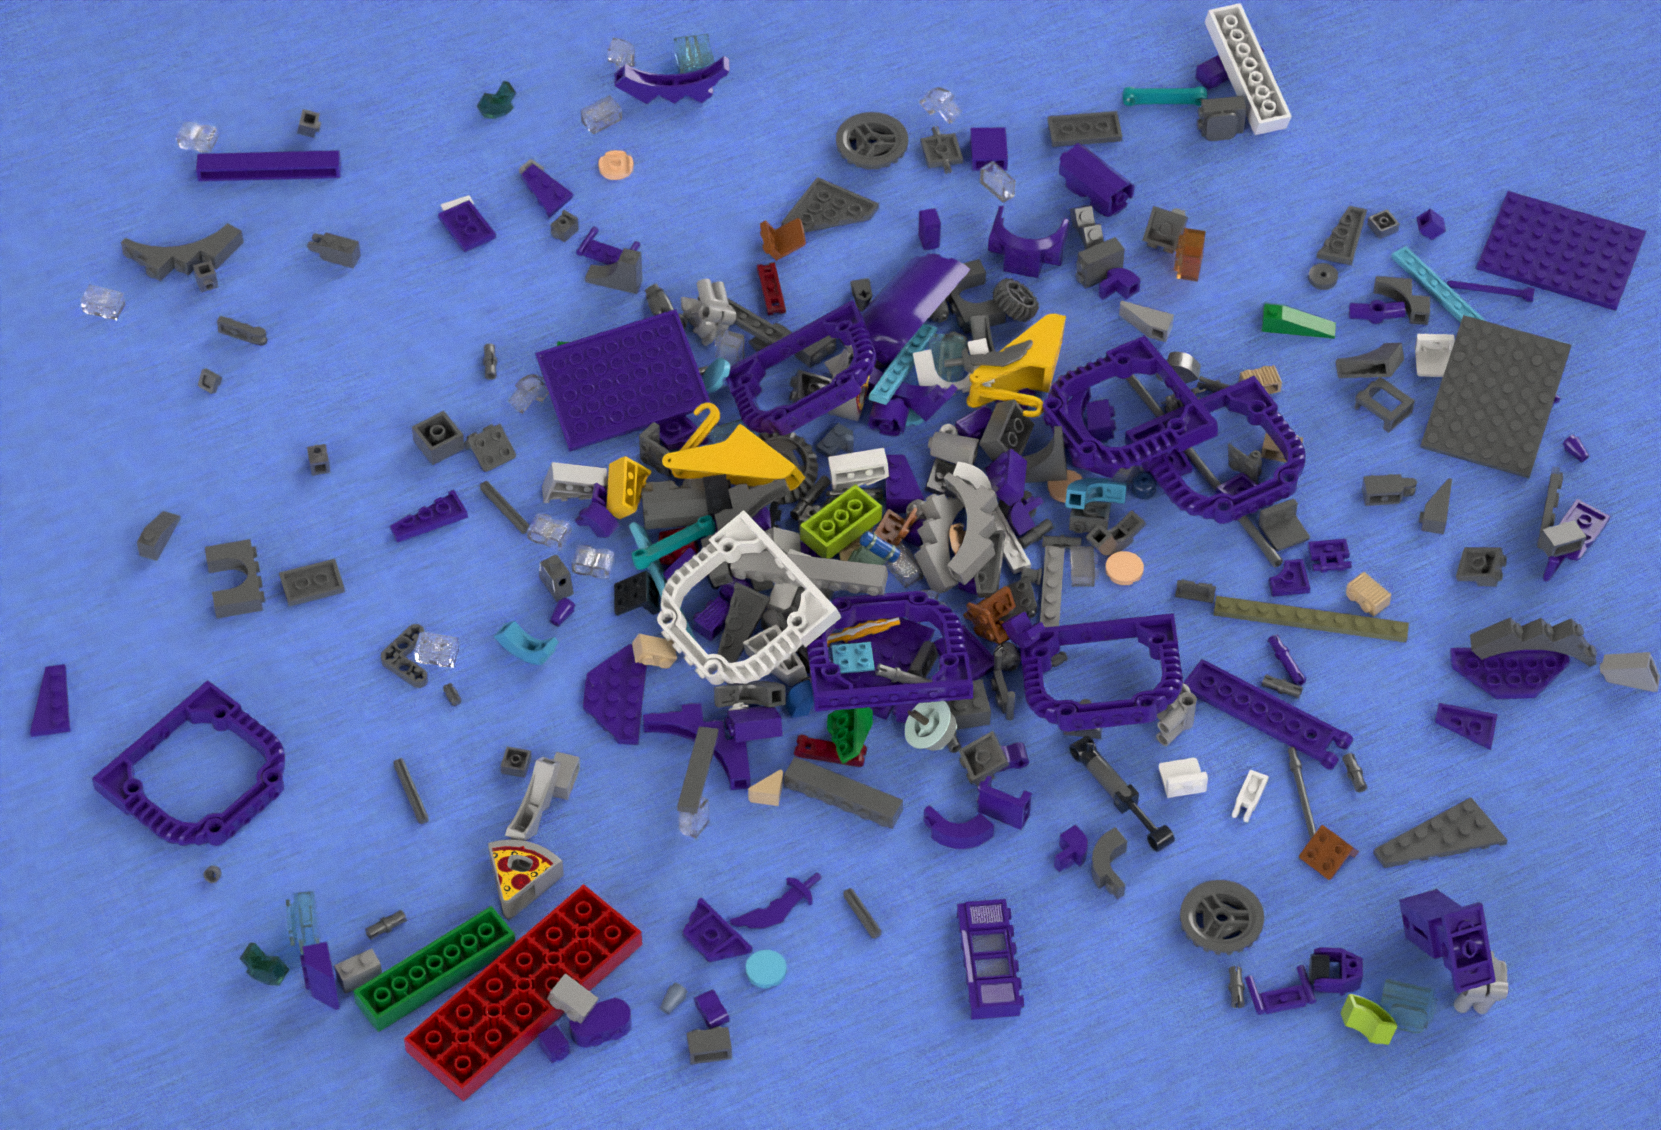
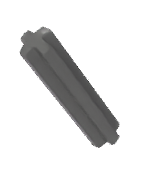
(862, 913)

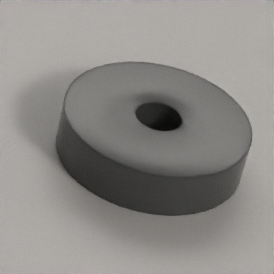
(1328, 281)

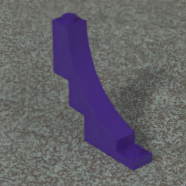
(921, 399)

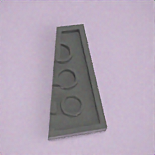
(1344, 238)

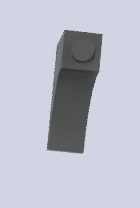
(622, 275)
(1377, 363)
(1049, 462)

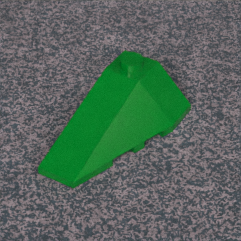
(1289, 320)
(849, 730)

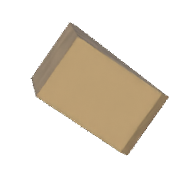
(767, 790)

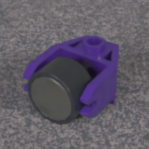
(1349, 970)

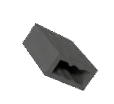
(1097, 260)

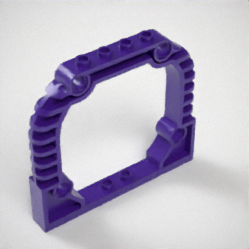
(1133, 357)
(747, 374)
(1254, 402)
(1153, 631)
(949, 683)
(209, 706)

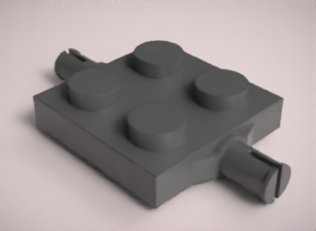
(941, 150)

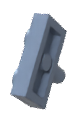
(838, 438)

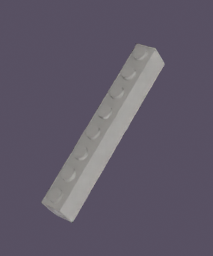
(822, 572)

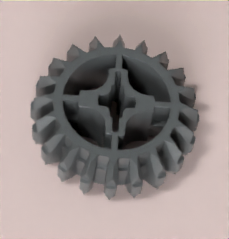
(1015, 300)

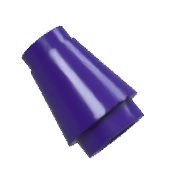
(1575, 447)
(562, 611)

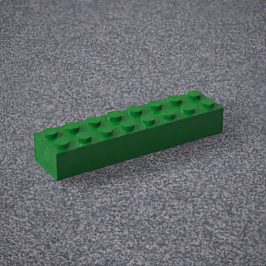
(434, 969)

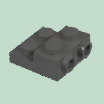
(1164, 229)
(805, 384)
(1090, 517)
(1482, 565)
(983, 758)

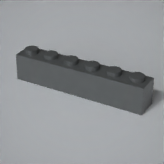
(843, 792)

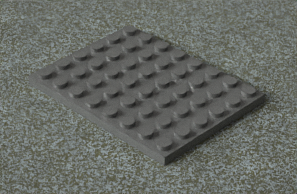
(1496, 396)

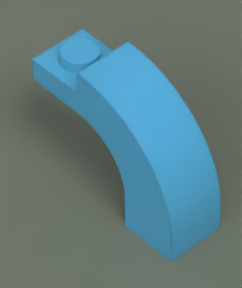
(1094, 489)
(524, 646)

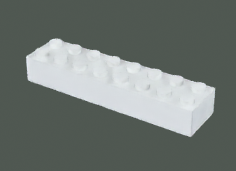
(1247, 68)

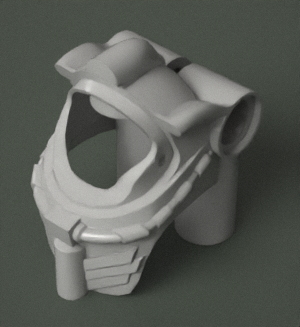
(710, 313)
(1177, 716)
(1485, 996)

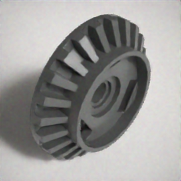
(885, 129)
(785, 445)
(1211, 900)

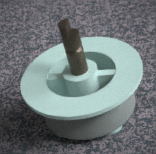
(930, 726)

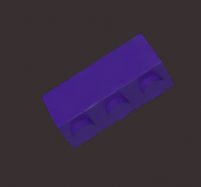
(319, 974)

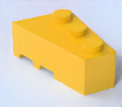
(625, 484)

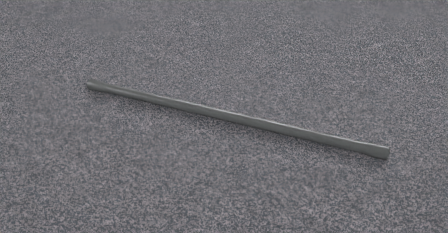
(1268, 551)

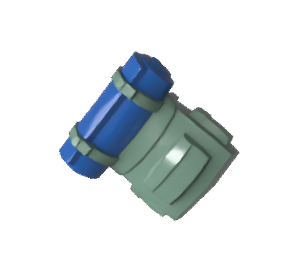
(874, 550)

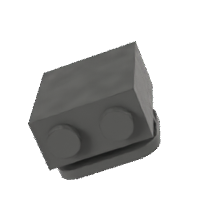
(1221, 118)

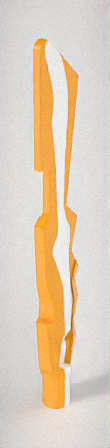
(862, 630)

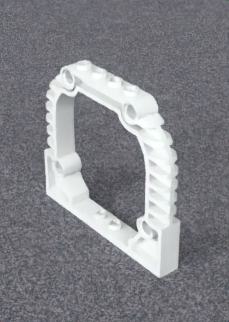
(742, 537)

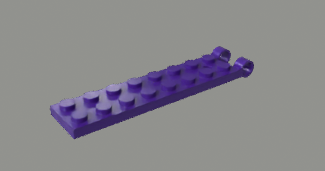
(1266, 713)

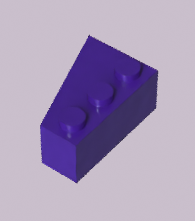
(1008, 476)
(900, 485)

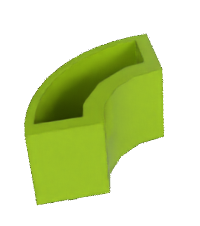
(1368, 1019)

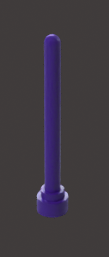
(1527, 294)

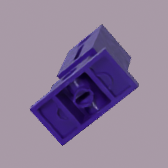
(1453, 933)

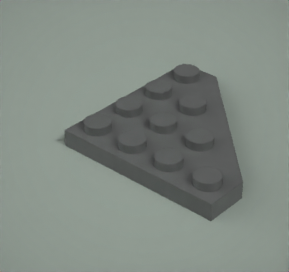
(830, 206)
(1552, 499)

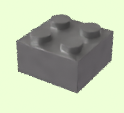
(1383, 224)
(515, 762)

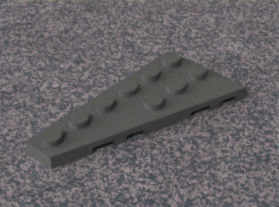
(1444, 835)

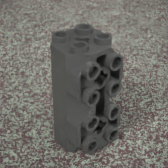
(673, 506)

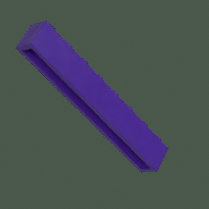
(268, 165)

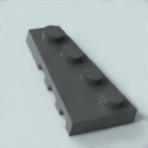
(988, 577)
(743, 616)

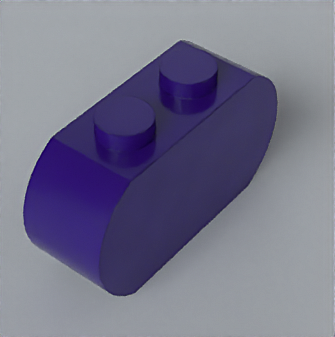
(604, 1023)

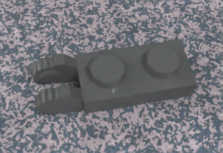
(242, 331)

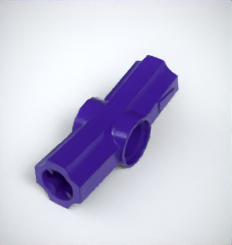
(1376, 311)

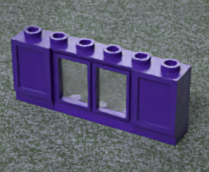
(990, 959)

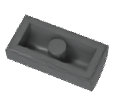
(924, 660)

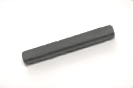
(504, 507)
(411, 791)

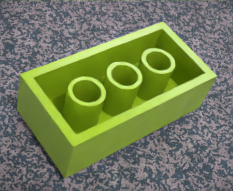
(840, 522)

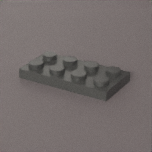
(1084, 128)

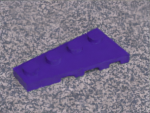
(441, 513)
(52, 705)

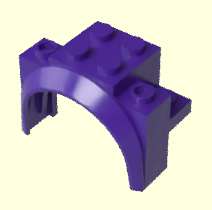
(1026, 255)

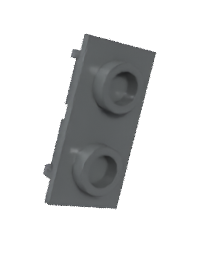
(1192, 591)

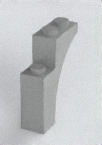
(535, 800)

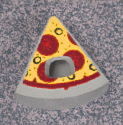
(853, 408)
(522, 873)

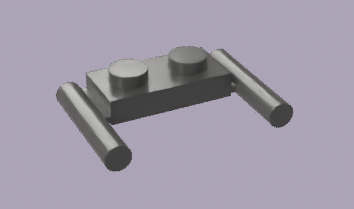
(1004, 699)

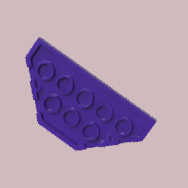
(1512, 673)
(616, 695)

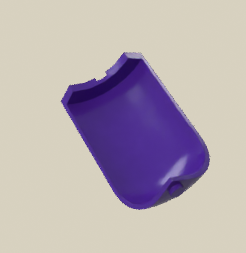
(909, 302)

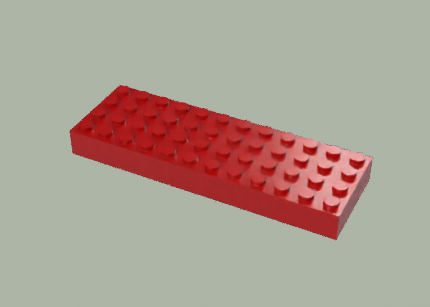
(509, 999)

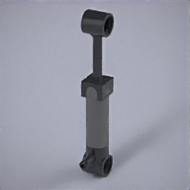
(1124, 795)

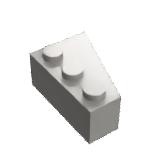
(572, 481)

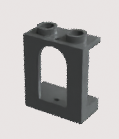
(1390, 419)

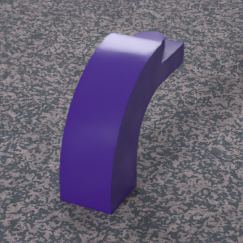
(958, 835)

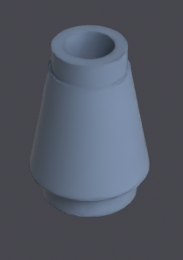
(674, 996)

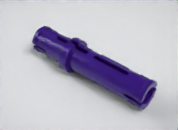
(1282, 654)

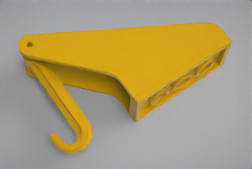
(1032, 371)
(740, 457)

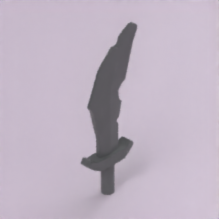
(1006, 357)

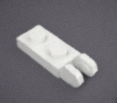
(1250, 794)

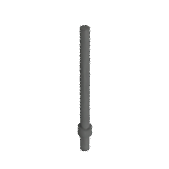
(1296, 767)

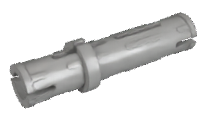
(896, 674)

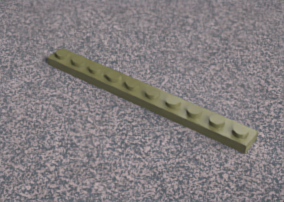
(1311, 619)

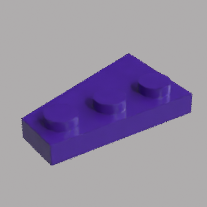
(1469, 723)

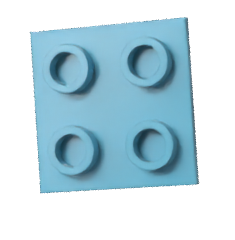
(853, 657)

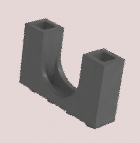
(964, 309)
(245, 597)

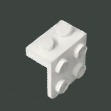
(1432, 354)
(1183, 777)

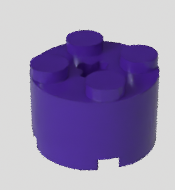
(889, 418)

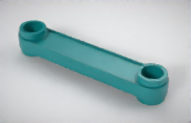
(1163, 95)
(643, 557)

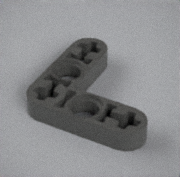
(400, 659)

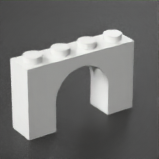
(927, 374)

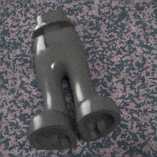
(660, 302)

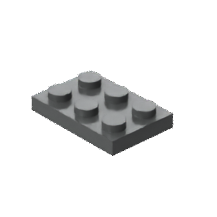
(311, 582)

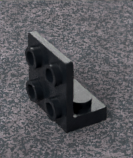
(636, 592)

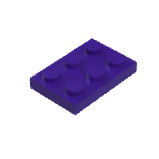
(467, 226)
(980, 658)

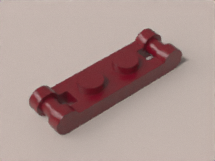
(771, 288)
(824, 751)

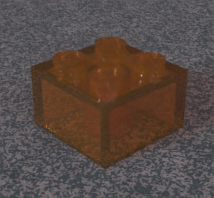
(1190, 254)

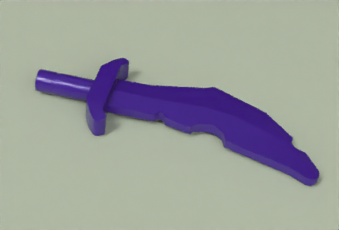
(779, 907)

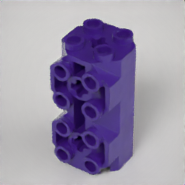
(1094, 178)

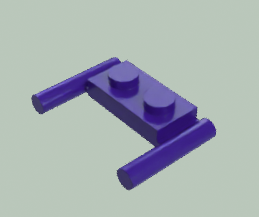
(600, 251)
(1283, 998)

